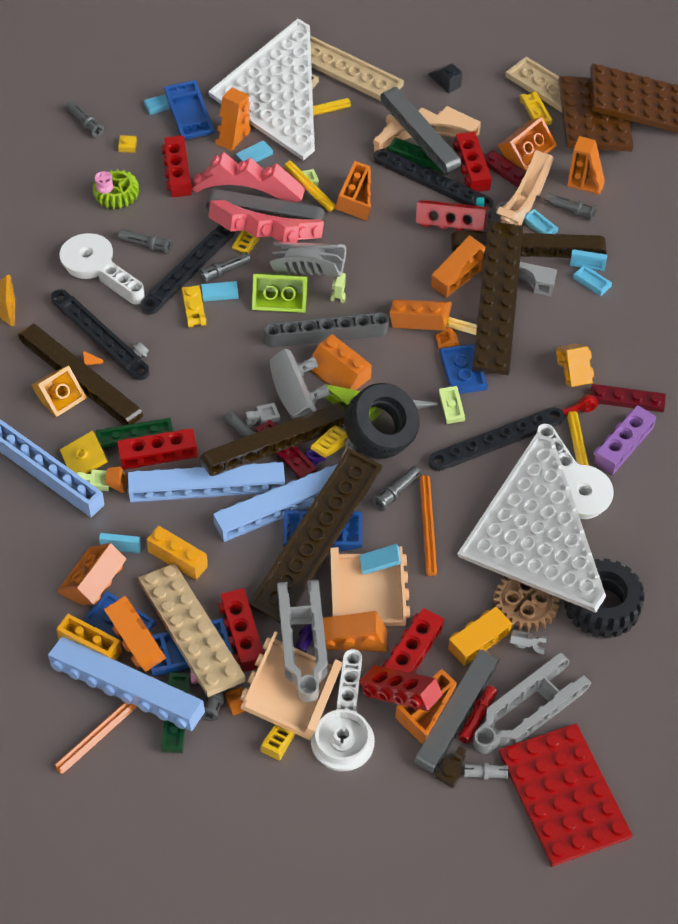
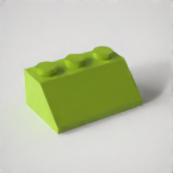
(279, 292)

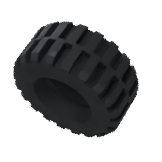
(615, 619)

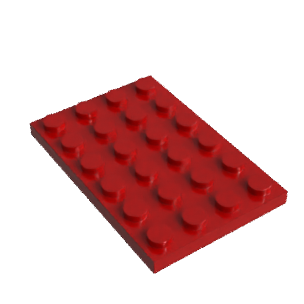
(565, 794)

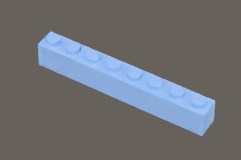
(50, 471)
(197, 483)
(270, 506)
(126, 683)

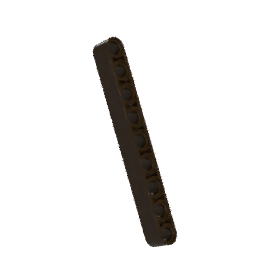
(542, 244)
(91, 383)
(272, 440)

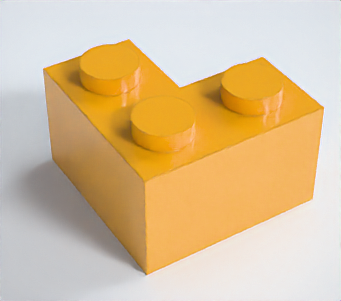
(576, 364)

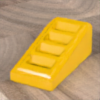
(242, 236)
(333, 440)
(273, 751)

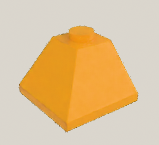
(7, 301)
(59, 391)

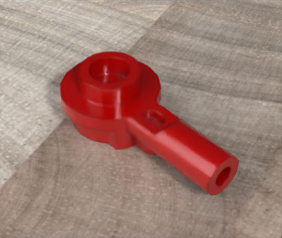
(586, 404)

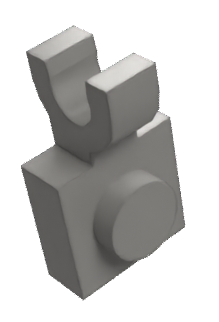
(263, 414)
(523, 639)

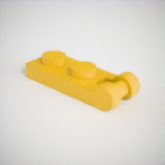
(535, 107)
(193, 306)

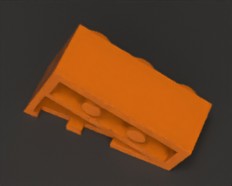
(235, 119)
(586, 167)
(356, 192)
(459, 267)
(356, 631)
(135, 634)
(421, 722)

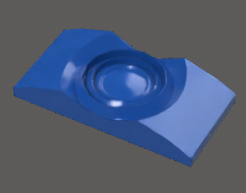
(188, 110)
(348, 540)
(174, 660)

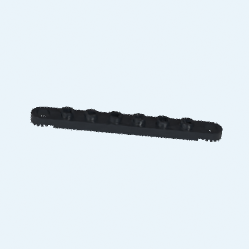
(429, 178)
(186, 270)
(100, 334)
(494, 439)

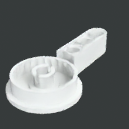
(97, 262)
(582, 479)
(344, 721)

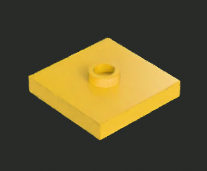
(84, 454)

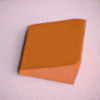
(447, 339)
(90, 359)
(116, 479)
(233, 700)

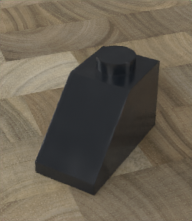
(448, 77)

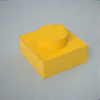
(127, 144)

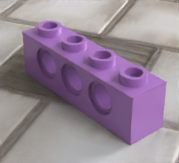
(624, 440)

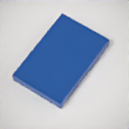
(458, 365)
(98, 617)

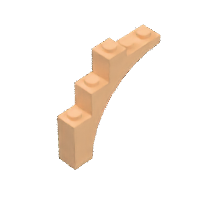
(446, 123)
(530, 187)

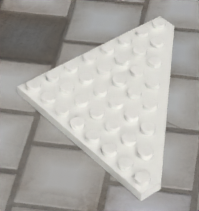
(279, 89)
(536, 531)

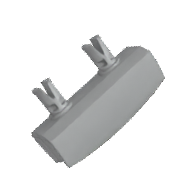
(309, 259)
(291, 384)

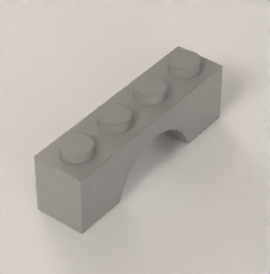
(540, 278)

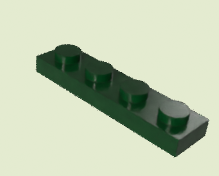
(413, 153)
(109, 436)
(172, 735)

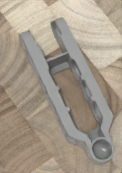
(307, 684)
(489, 738)

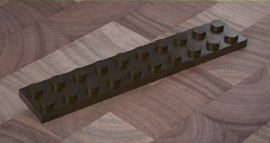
(498, 298)
(317, 532)

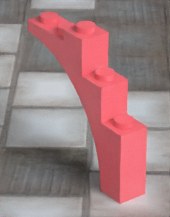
(248, 173)
(262, 225)

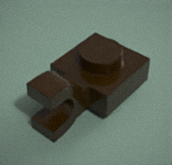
(450, 770)

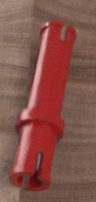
(477, 714)

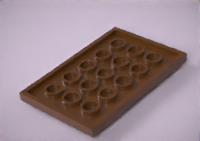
(634, 97)
(580, 120)

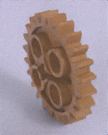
(540, 612)

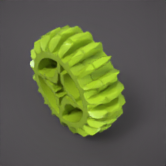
(124, 190)

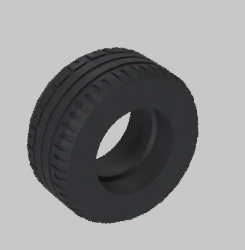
(397, 405)

